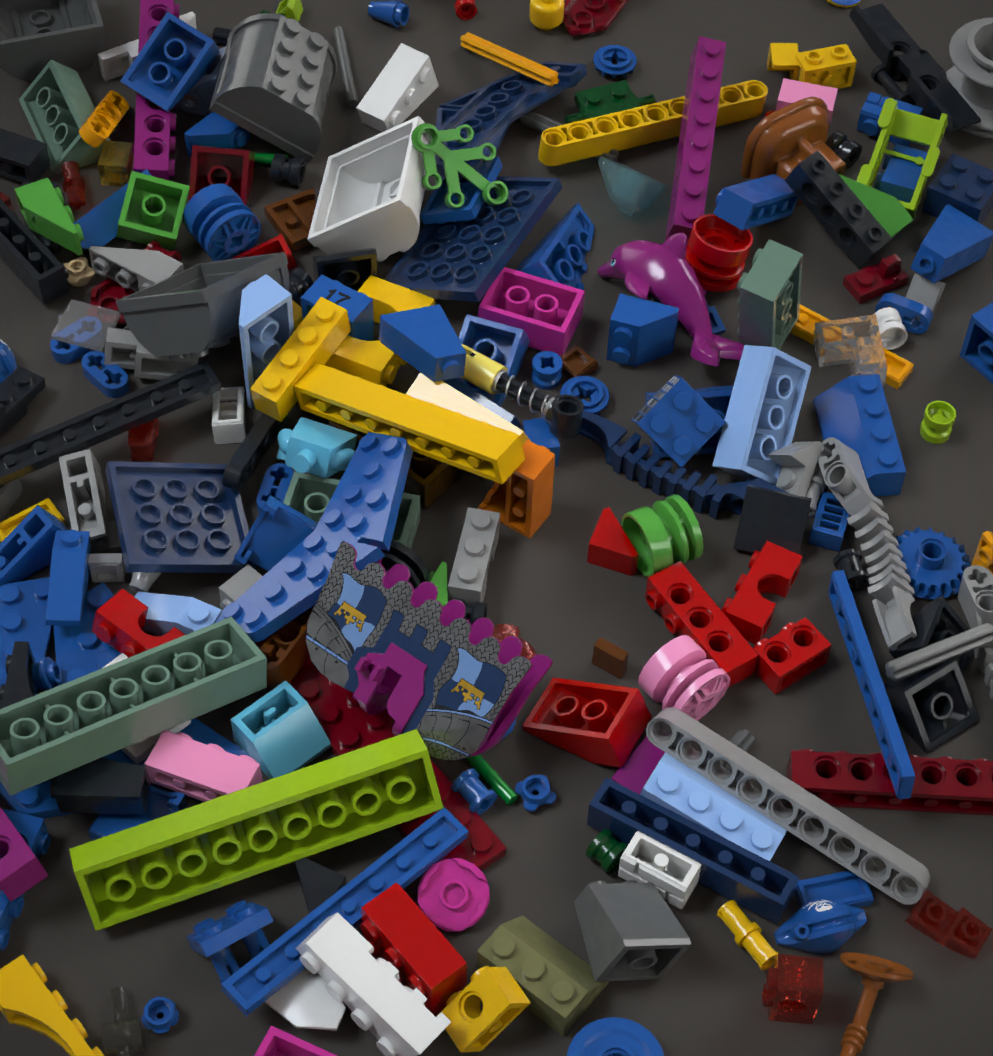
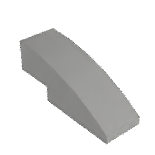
(128, 353)

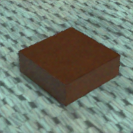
(577, 363)
(610, 658)

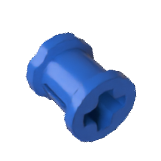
(474, 791)

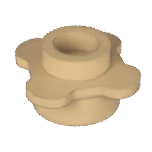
(79, 272)

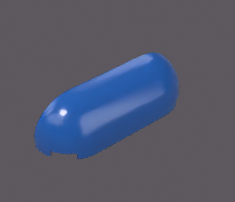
(101, 222)

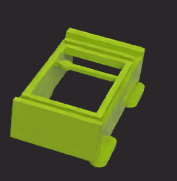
(910, 128)

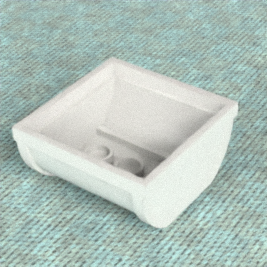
(372, 195)

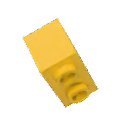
(501, 1002)

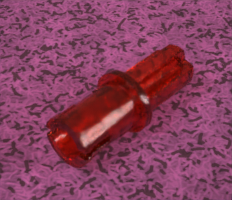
(73, 184)

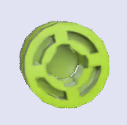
(937, 422)

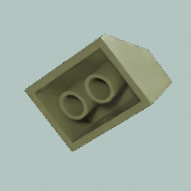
(546, 971)

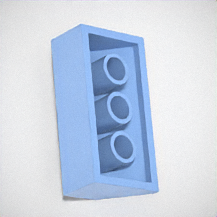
(263, 327)
(761, 412)
(711, 807)

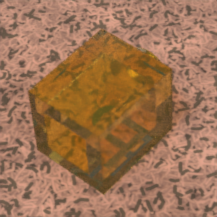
(116, 163)

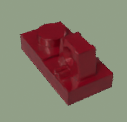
(876, 279)

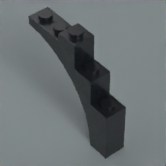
(93, 787)

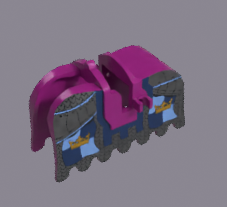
(418, 658)

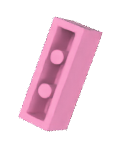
(199, 768)

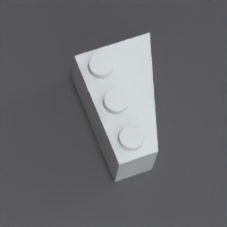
(398, 89)

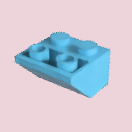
(280, 732)

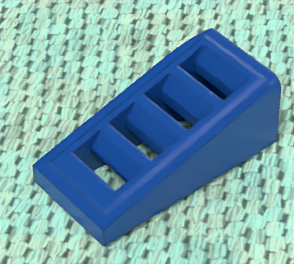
(823, 536)

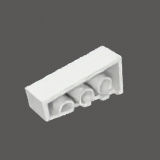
(370, 989)

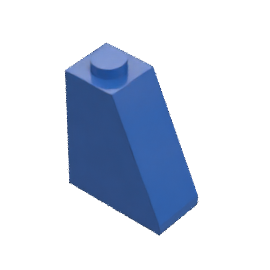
(424, 341)

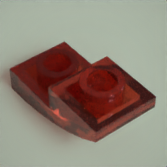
(950, 928)

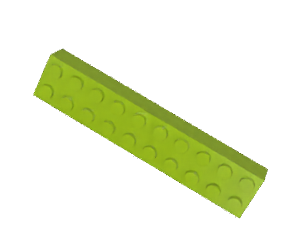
(255, 829)

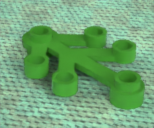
(455, 163)

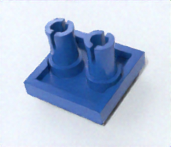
(241, 922)

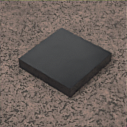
(771, 518)

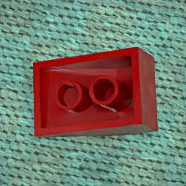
(590, 719)

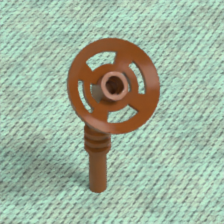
(874, 975)

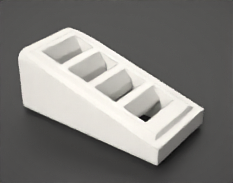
(229, 417)

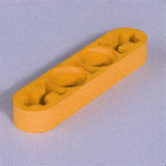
(104, 119)

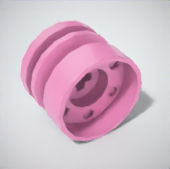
(684, 678)

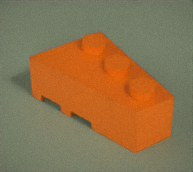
(527, 494)

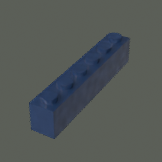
(725, 865)

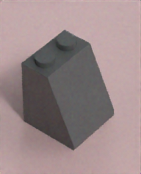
(629, 931)

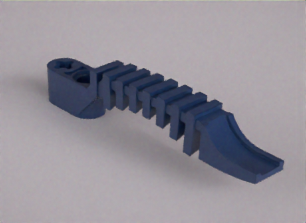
(633, 462)

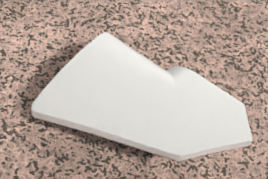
(307, 1003)

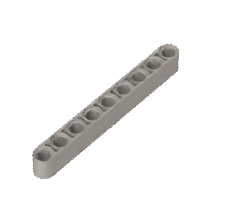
(795, 820)

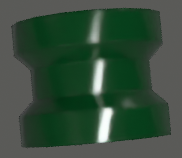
(606, 851)

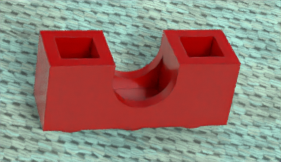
(770, 572)
(121, 625)

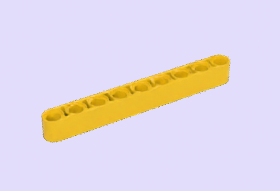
(642, 125)

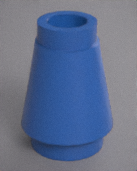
(390, 12)

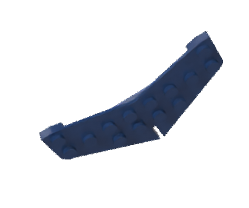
(498, 104)

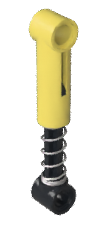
(561, 412)

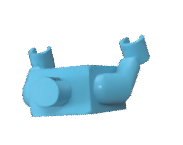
(316, 448)

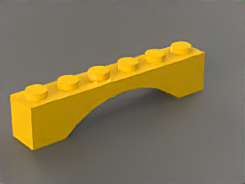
(30, 1004)

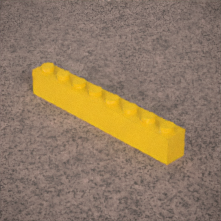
(424, 425)

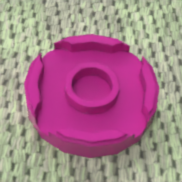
(453, 894)

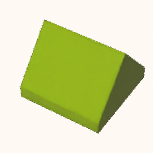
(291, 9)

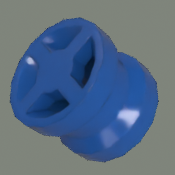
(546, 370)

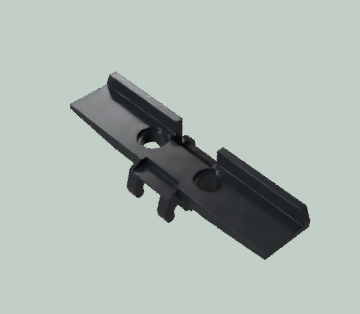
(884, 37)

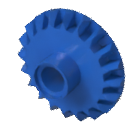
(933, 562)
(614, 1038)

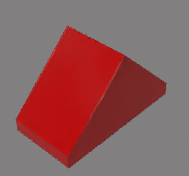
(611, 546)

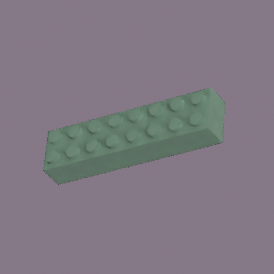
(127, 703)

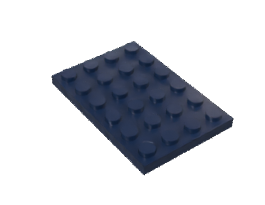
(467, 256)

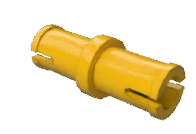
(747, 934)

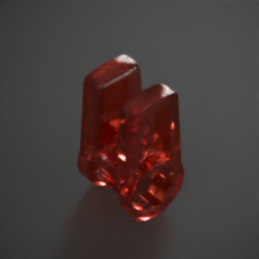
(143, 441)

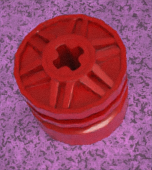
(718, 252)

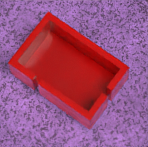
(414, 947)

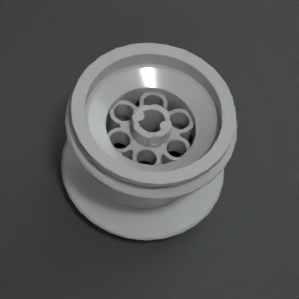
(973, 71)

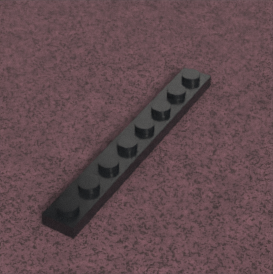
(107, 421)

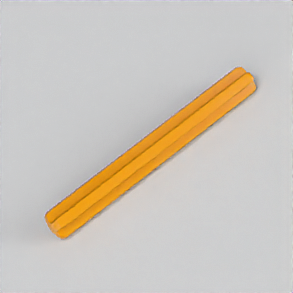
(509, 59)

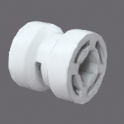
(891, 328)

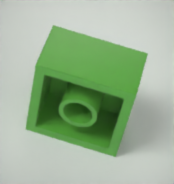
(152, 210)

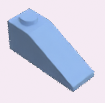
(176, 611)

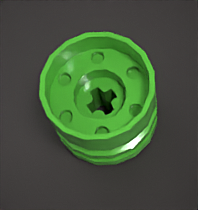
(663, 534)

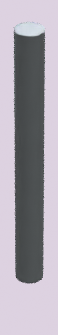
(345, 66)

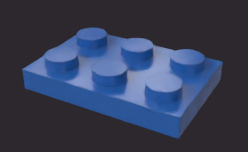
(438, 212)

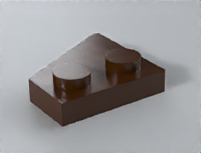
(293, 217)

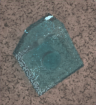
(629, 187)

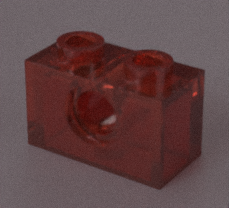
(794, 989)

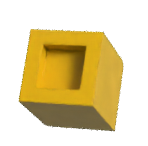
(783, 58)

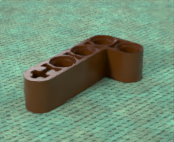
(286, 650)

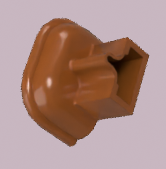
(787, 139)

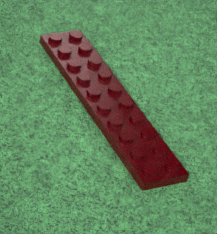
(353, 729)

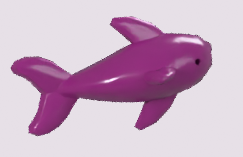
(672, 281)

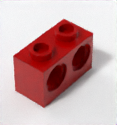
(794, 659)

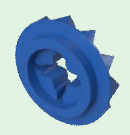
(624, 57)
(588, 387)

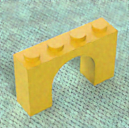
(371, 358)

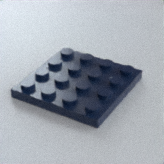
(176, 517)

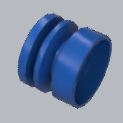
(221, 222)

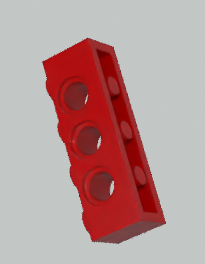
(698, 609)

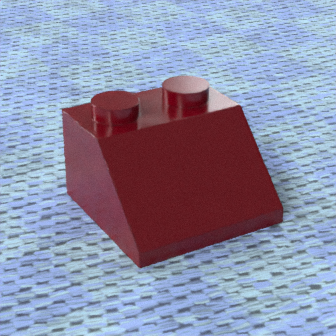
(222, 166)

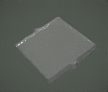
(85, 325)

